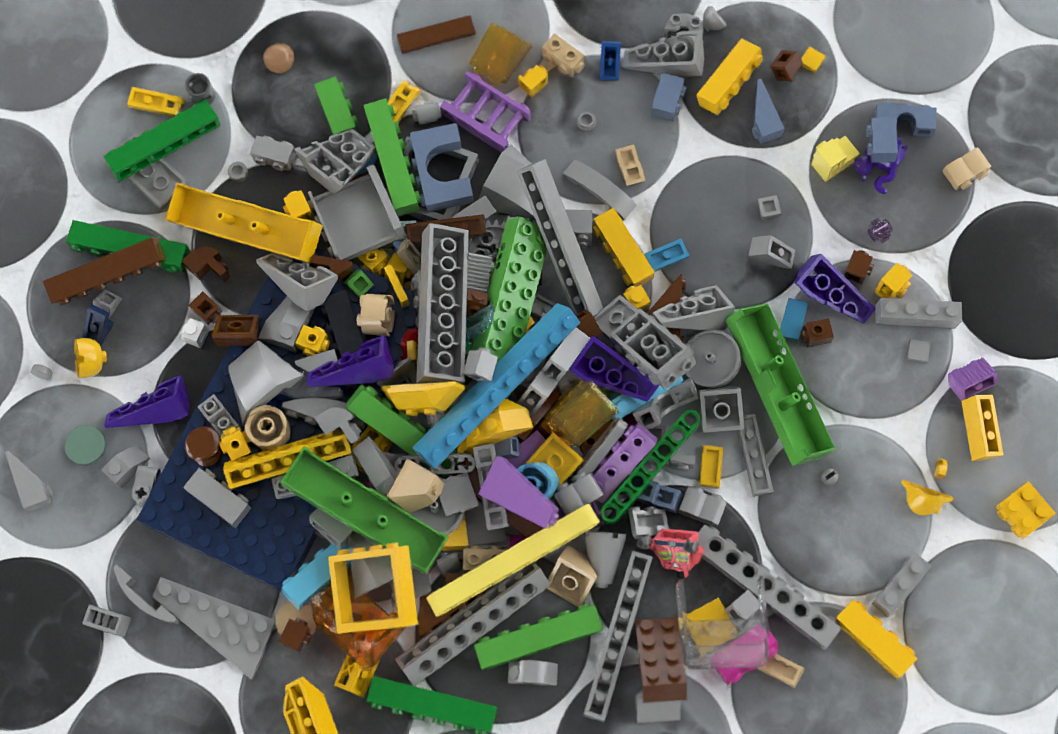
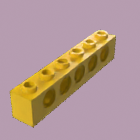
(279, 459)

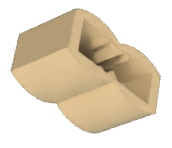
(966, 169)

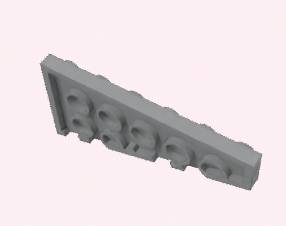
(229, 629)

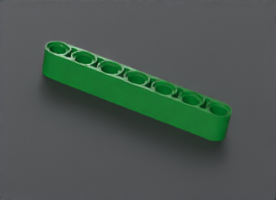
(655, 458)

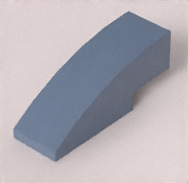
(657, 495)

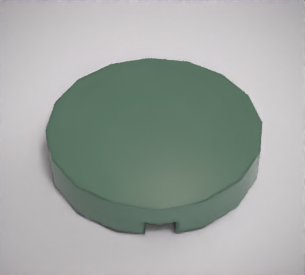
(85, 445)

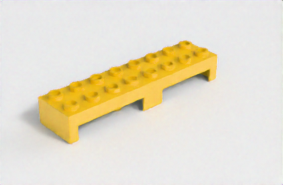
(244, 223)

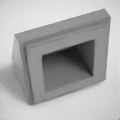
(107, 301)
(449, 564)

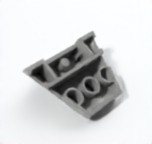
(337, 159)
(504, 186)
(259, 377)
(368, 572)

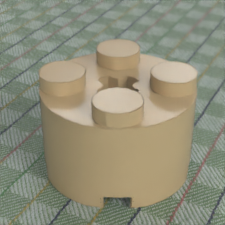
(376, 314)
(256, 427)

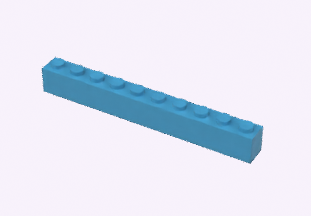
(489, 394)

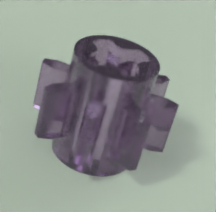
(880, 230)

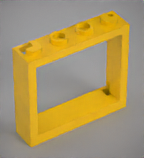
(402, 582)

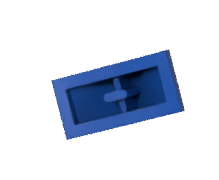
(610, 60)

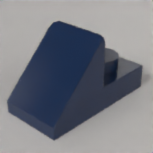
(97, 324)

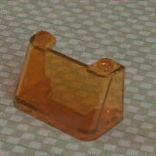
(362, 646)

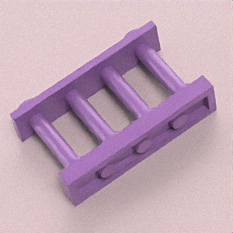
(484, 131)

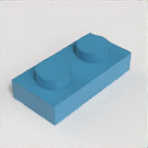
(667, 255)

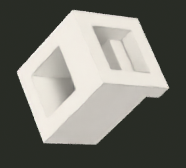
(194, 333)

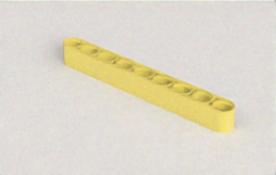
(512, 560)

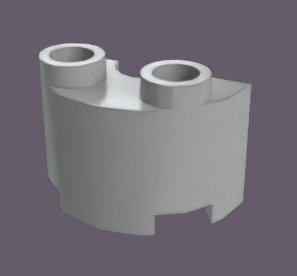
(682, 22)
(647, 521)

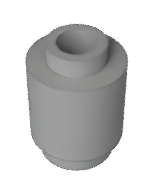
(426, 113)

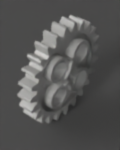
(494, 231)

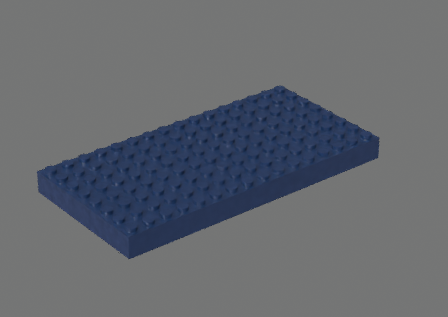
(275, 532)

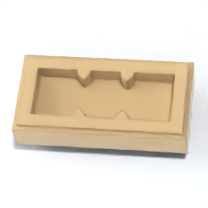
(783, 670)

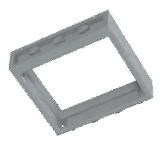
(471, 163)

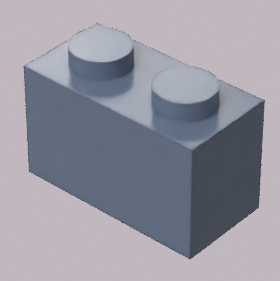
(667, 97)
(882, 139)

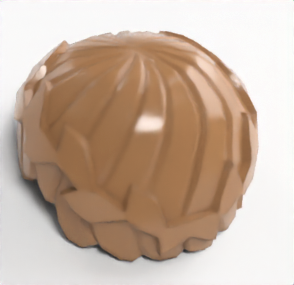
(278, 58)

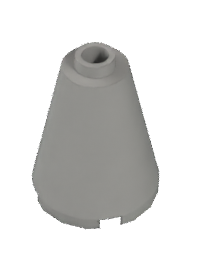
(604, 554)

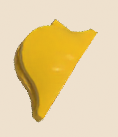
(924, 500)

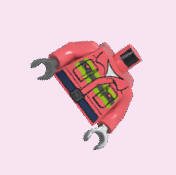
(675, 549)

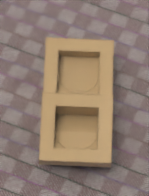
(629, 165)

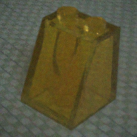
(499, 54)
(580, 413)

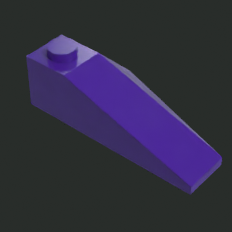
(828, 286)
(365, 365)
(611, 371)
(161, 406)

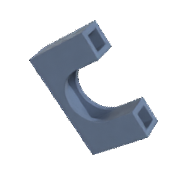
(426, 145)

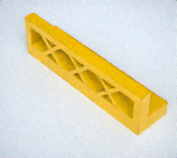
(358, 677)

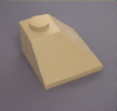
(415, 488)
(572, 576)

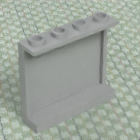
(357, 217)

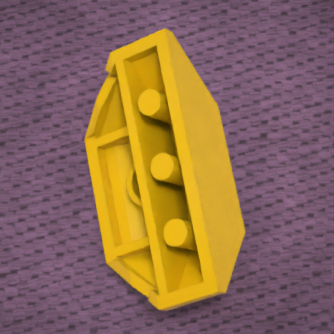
(423, 397)
(502, 423)
(307, 709)

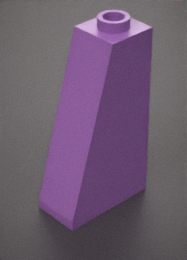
(516, 493)

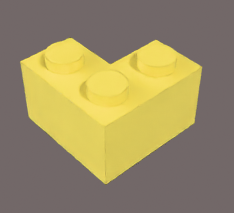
(834, 157)

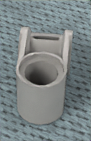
(144, 482)

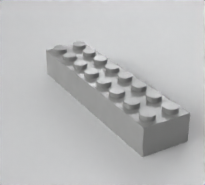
(442, 305)

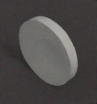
(716, 359)
(434, 516)

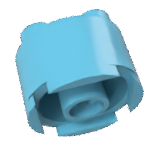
(544, 475)

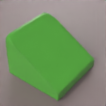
(358, 283)

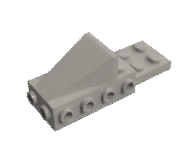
(645, 342)

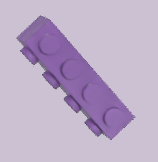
(623, 459)

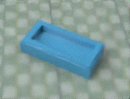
(793, 319)

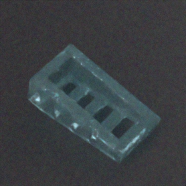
(478, 323)

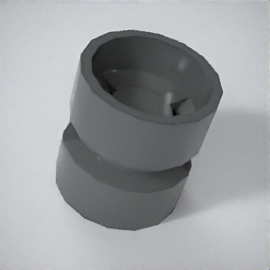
(199, 88)

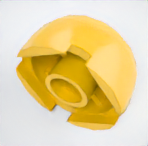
(88, 357)

